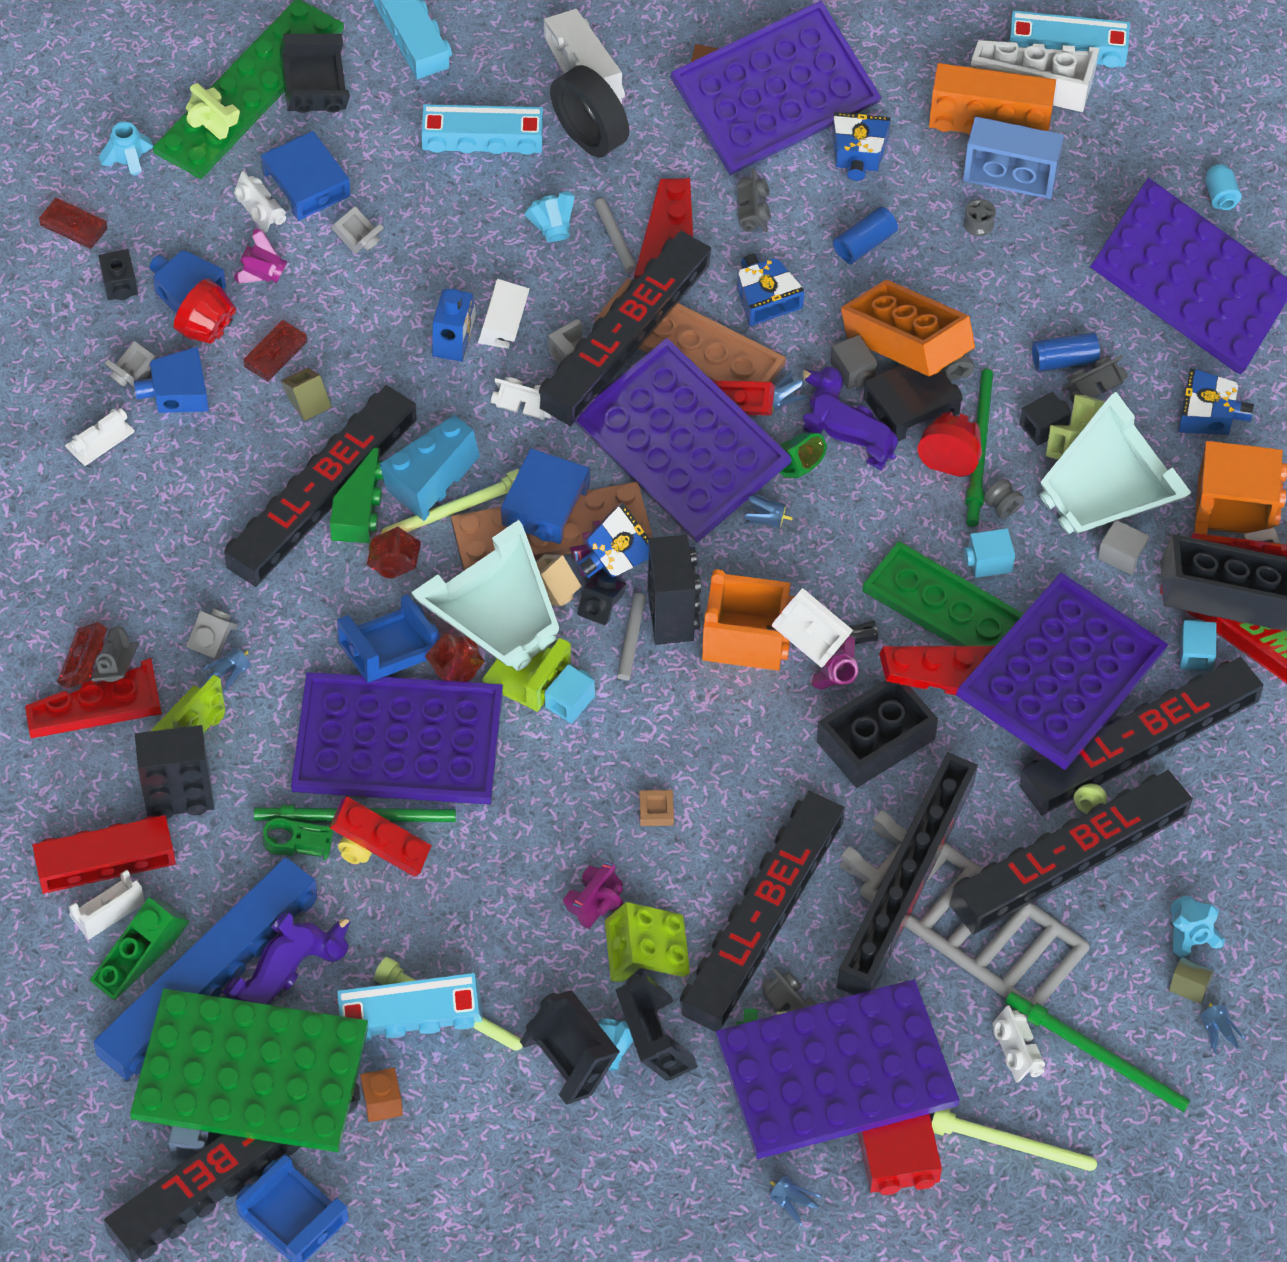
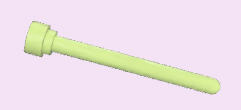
(458, 505)
(390, 973)
(946, 1122)

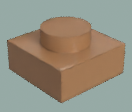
(656, 808)

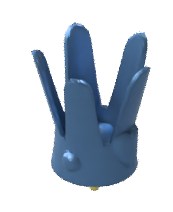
(783, 388)
(770, 512)
(233, 661)
(1218, 1018)
(785, 1191)

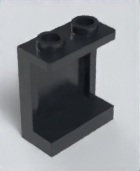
(313, 72)
(909, 397)
(572, 1044)
(659, 1052)

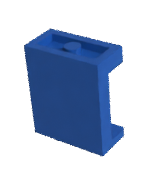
(306, 174)
(545, 495)
(388, 641)
(290, 1211)

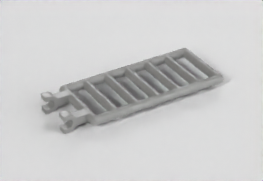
(888, 828)

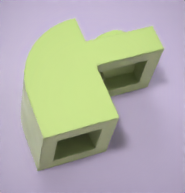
(1063, 436)

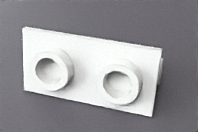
(256, 201)
(513, 393)
(100, 437)
(1012, 1033)

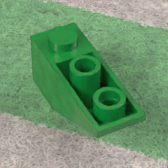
(355, 502)
(139, 947)

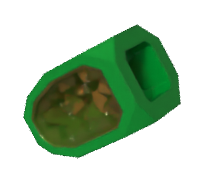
(805, 452)

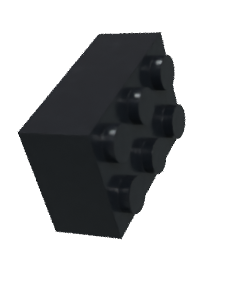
(673, 589)
(876, 731)
(174, 771)

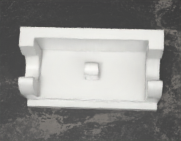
(503, 314)
(812, 627)
(108, 906)

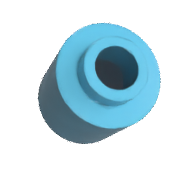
(1222, 187)

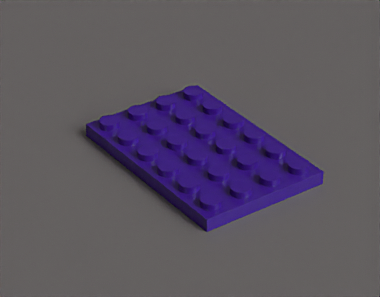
(775, 87)
(1193, 276)
(682, 440)
(1062, 670)
(398, 738)
(836, 1068)

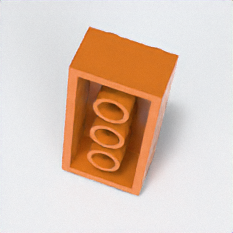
(1005, 97)
(908, 327)

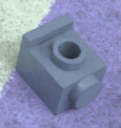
(187, 1142)

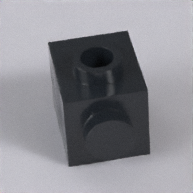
(118, 275)
(1043, 413)

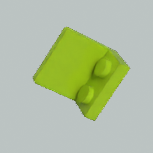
(530, 683)
(196, 708)
(646, 940)

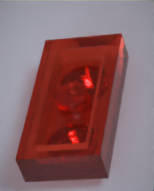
(73, 223)
(275, 350)
(82, 655)

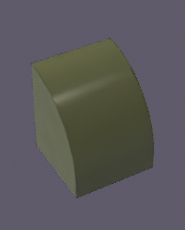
(306, 393)
(1191, 980)

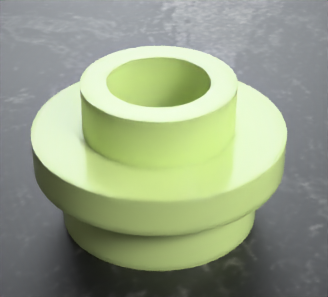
(1089, 796)

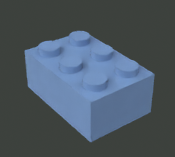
(1013, 157)

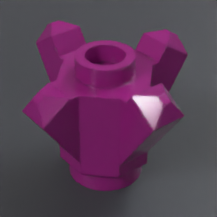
(261, 261)
(839, 669)

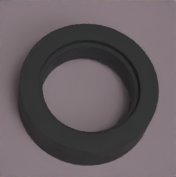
(587, 85)

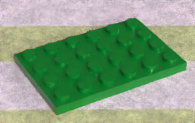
(250, 1070)

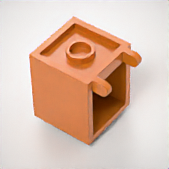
(1239, 488)
(739, 618)

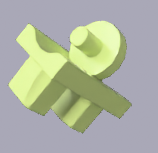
(207, 110)

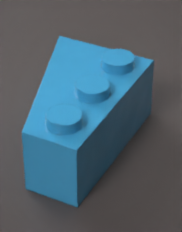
(429, 465)

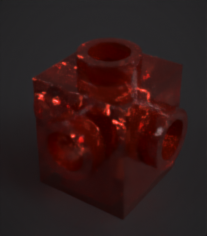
(393, 553)
(455, 658)

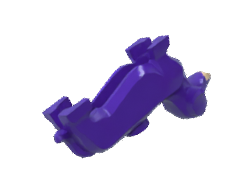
(844, 421)
(284, 955)

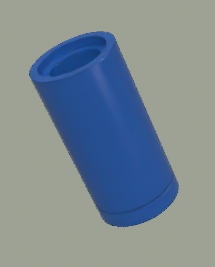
(865, 235)
(1065, 351)

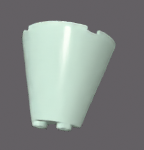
(1108, 473)
(498, 601)

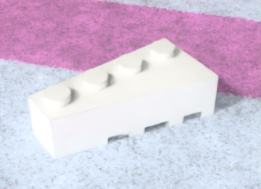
(576, 44)
(1070, 67)

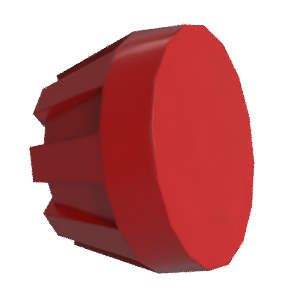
(204, 313)
(951, 445)

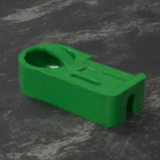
(306, 838)

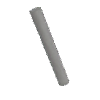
(615, 235)
(631, 636)

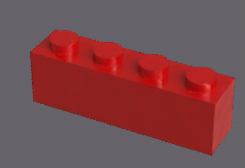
(103, 853)

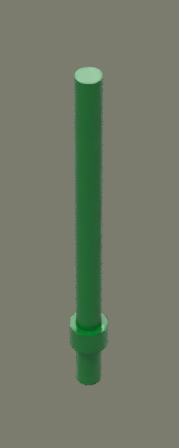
(975, 494)
(291, 813)
(1039, 1016)

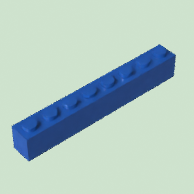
(210, 961)

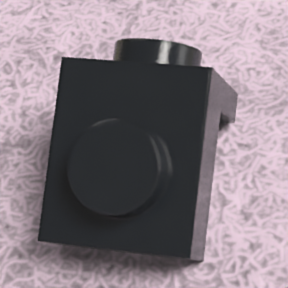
(599, 598)

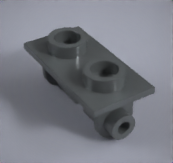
(753, 192)
(1105, 372)
(115, 656)
(785, 991)

